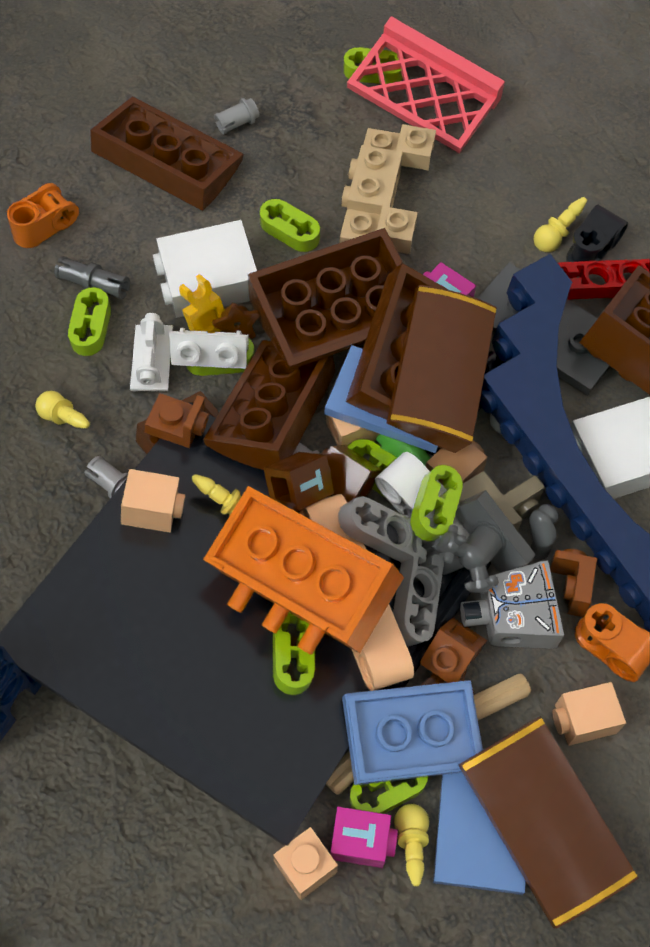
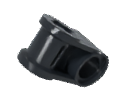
(596, 235)

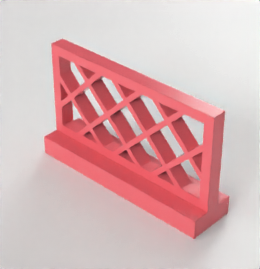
(444, 66)

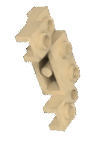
(376, 180)

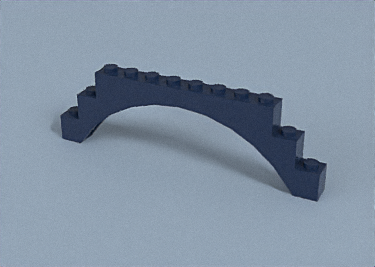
(531, 415)

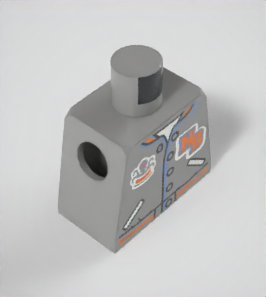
(519, 609)

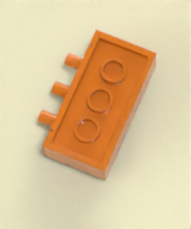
(303, 572)

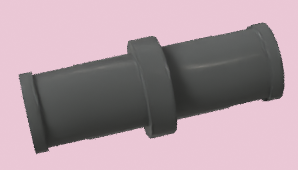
(92, 276)

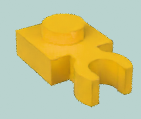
(203, 306)

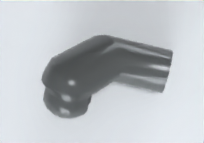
(543, 530)

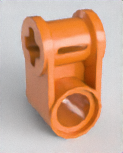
(39, 216)
(618, 644)

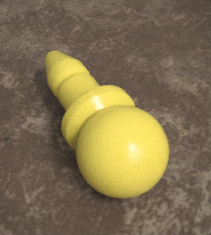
(549, 236)
(55, 408)
(217, 493)
(412, 828)

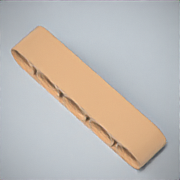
(385, 654)

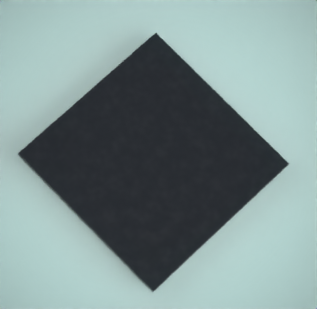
(154, 653)

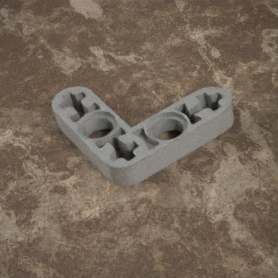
(410, 554)

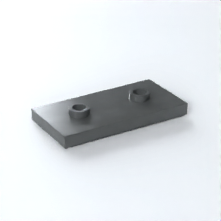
(573, 360)

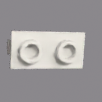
(208, 349)
(151, 355)

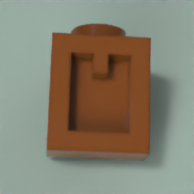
(177, 420)
(579, 578)
(452, 651)

